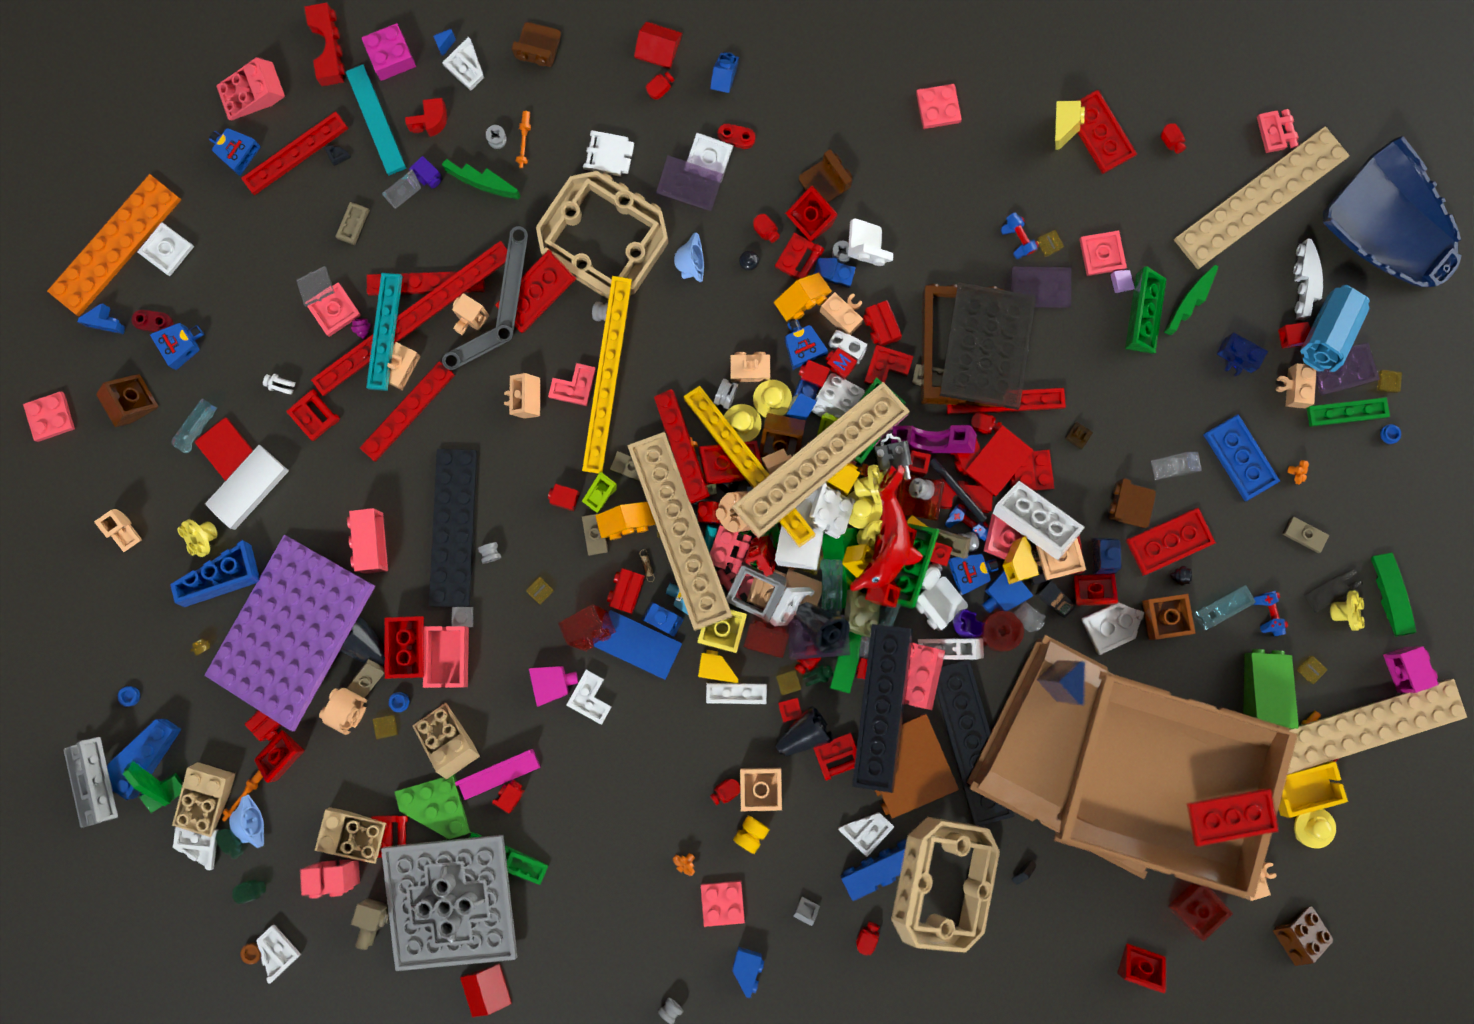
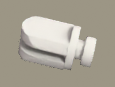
(271, 383)
(932, 576)

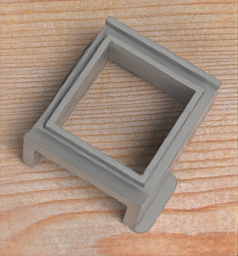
(775, 580)

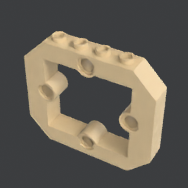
(570, 199)
(914, 882)

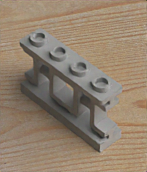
(90, 782)

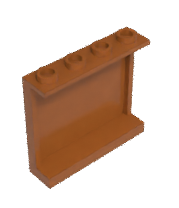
(920, 770)

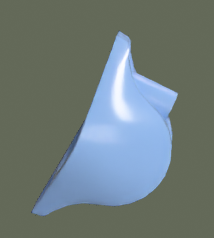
(690, 259)
(248, 823)

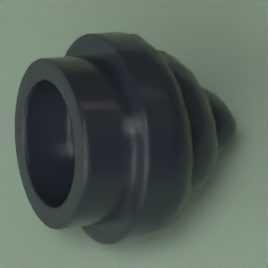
(749, 260)
(729, 486)
(1182, 576)

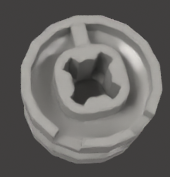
(726, 393)

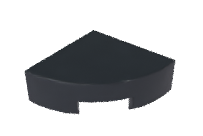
(336, 154)
(1024, 873)

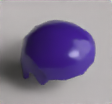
(967, 625)

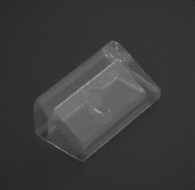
(402, 189)

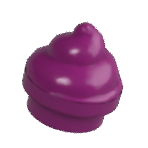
(360, 327)

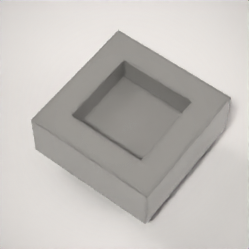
(462, 616)
(806, 911)

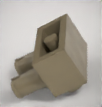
(369, 917)

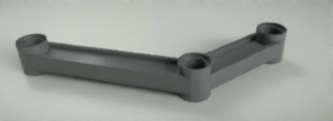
(507, 306)

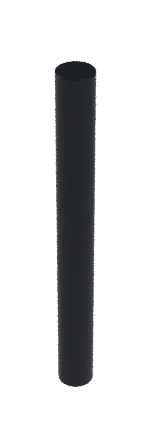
(958, 490)

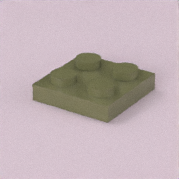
(861, 613)

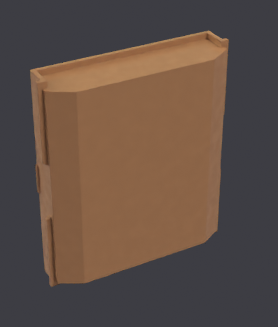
(1035, 746)
(1239, 758)

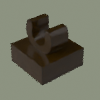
(1078, 435)

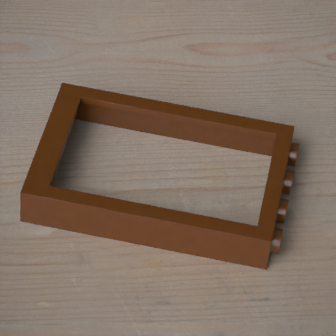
(931, 394)

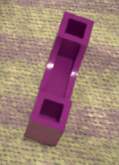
(953, 440)

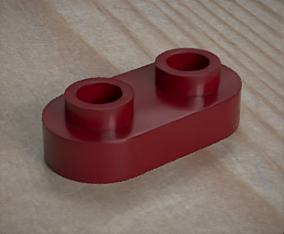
(150, 320)

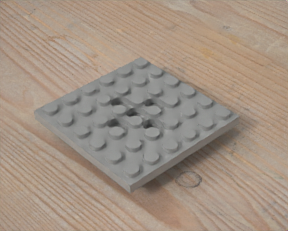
(473, 872)

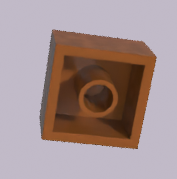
(1168, 617)

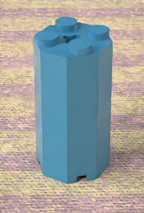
(1335, 329)

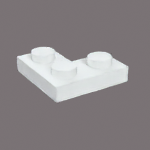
(584, 698)

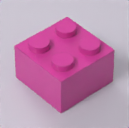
(388, 52)
(1411, 669)

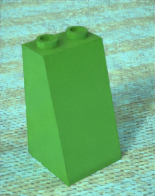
(1270, 688)

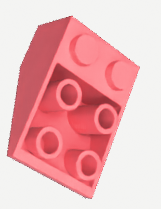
(250, 89)

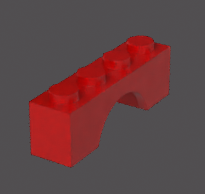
(328, 65)
(888, 594)

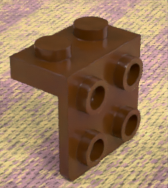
(537, 44)
(827, 177)
(1131, 504)
(1304, 938)

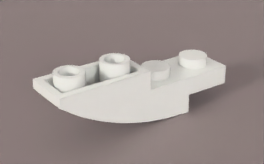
(1309, 272)

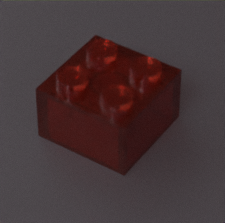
(587, 627)
(766, 640)
(1200, 910)

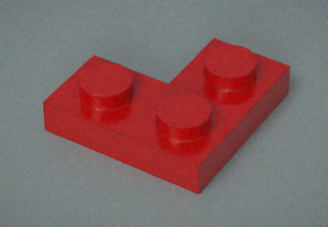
(887, 360)

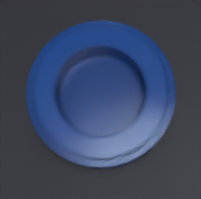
(129, 696)

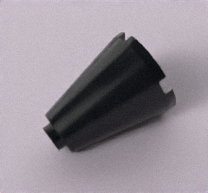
(823, 626)
(364, 644)
(804, 734)

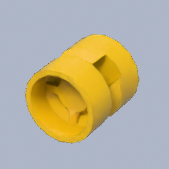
(751, 834)

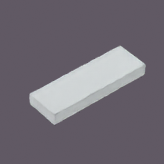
(736, 693)

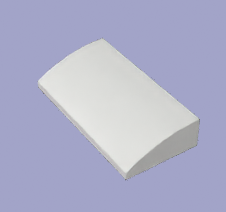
(246, 487)
(1038, 520)
(807, 555)

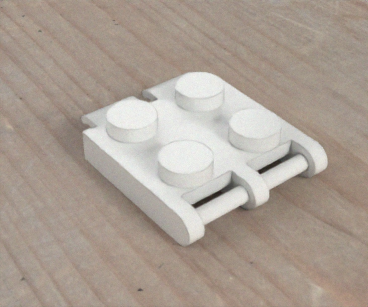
(609, 153)
(831, 511)

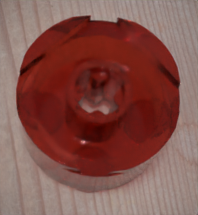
(1009, 623)

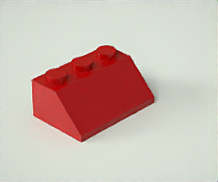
(404, 647)

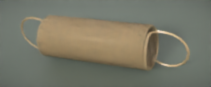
(647, 566)

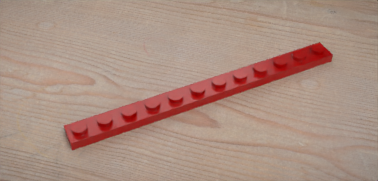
(415, 316)

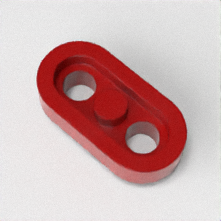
(736, 136)

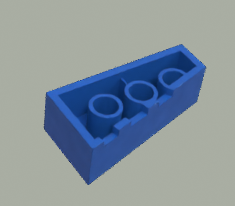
(224, 574)
(145, 751)
(874, 871)

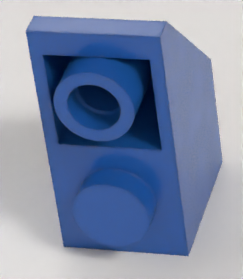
(724, 72)
(745, 968)

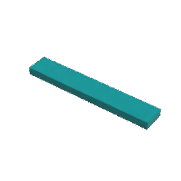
(375, 120)
(384, 331)

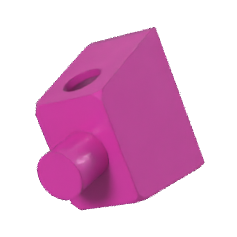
(551, 683)

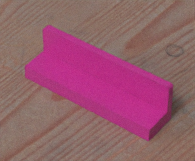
(498, 774)

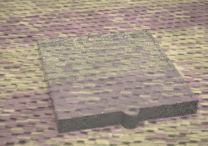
(315, 286)

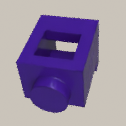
(426, 173)

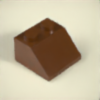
(126, 399)
(781, 433)

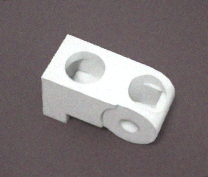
(849, 344)

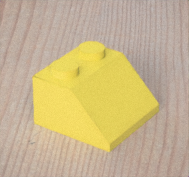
(1068, 120)
(724, 634)

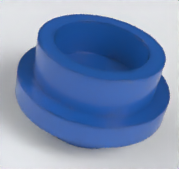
(1390, 434)
(399, 702)

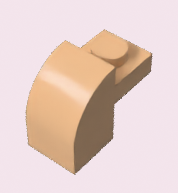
(118, 527)

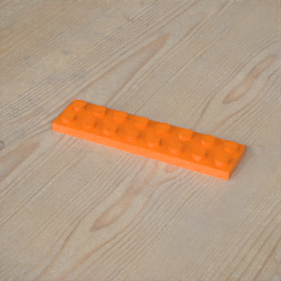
(114, 245)

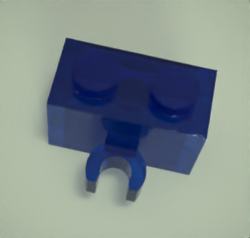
(1241, 354)

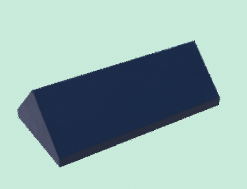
(1065, 681)

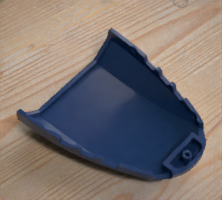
(1397, 218)

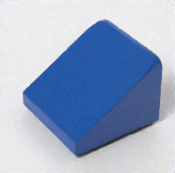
(444, 40)

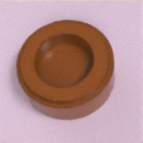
(250, 953)

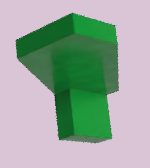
(154, 792)

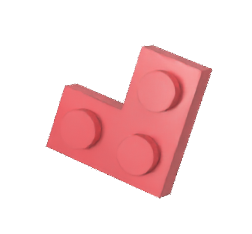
(576, 391)

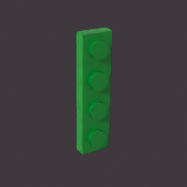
(1348, 412)

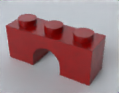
(977, 493)

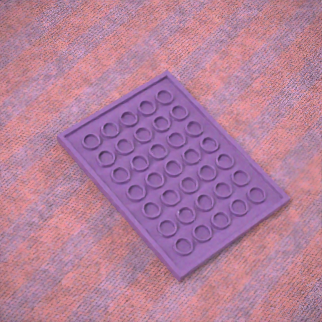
(289, 632)

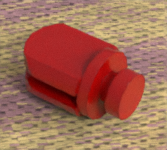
(659, 85)
(1173, 138)
(766, 228)
(985, 423)
(808, 664)
(725, 791)
(868, 939)

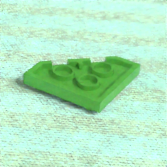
(436, 806)

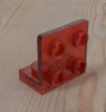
(919, 507)

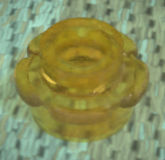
(200, 646)

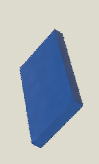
(1241, 457)
(640, 646)

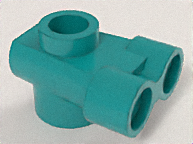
(710, 533)

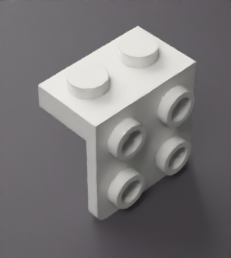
(866, 243)
(837, 396)
(940, 604)

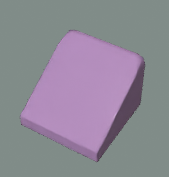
(1122, 281)

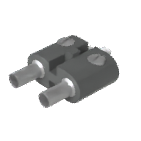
(894, 454)

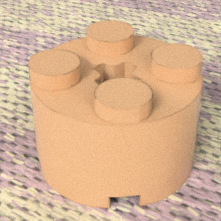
(728, 516)
(343, 710)

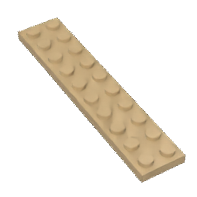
(1261, 197)
(820, 460)
(679, 531)
(1375, 725)

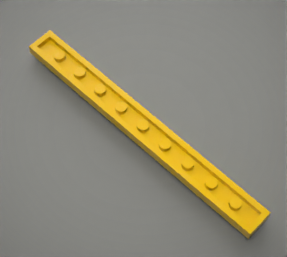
(607, 374)
(743, 458)

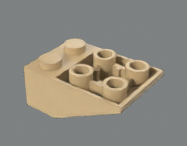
(445, 741)
(203, 798)
(350, 835)

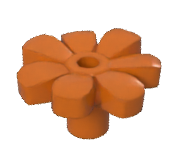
(1299, 471)
(684, 864)

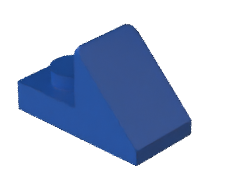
(834, 271)
(99, 319)
(802, 400)

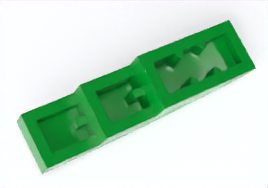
(487, 181)
(1195, 296)
(1394, 594)
(846, 666)
(522, 864)

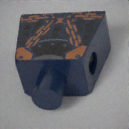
(1106, 555)

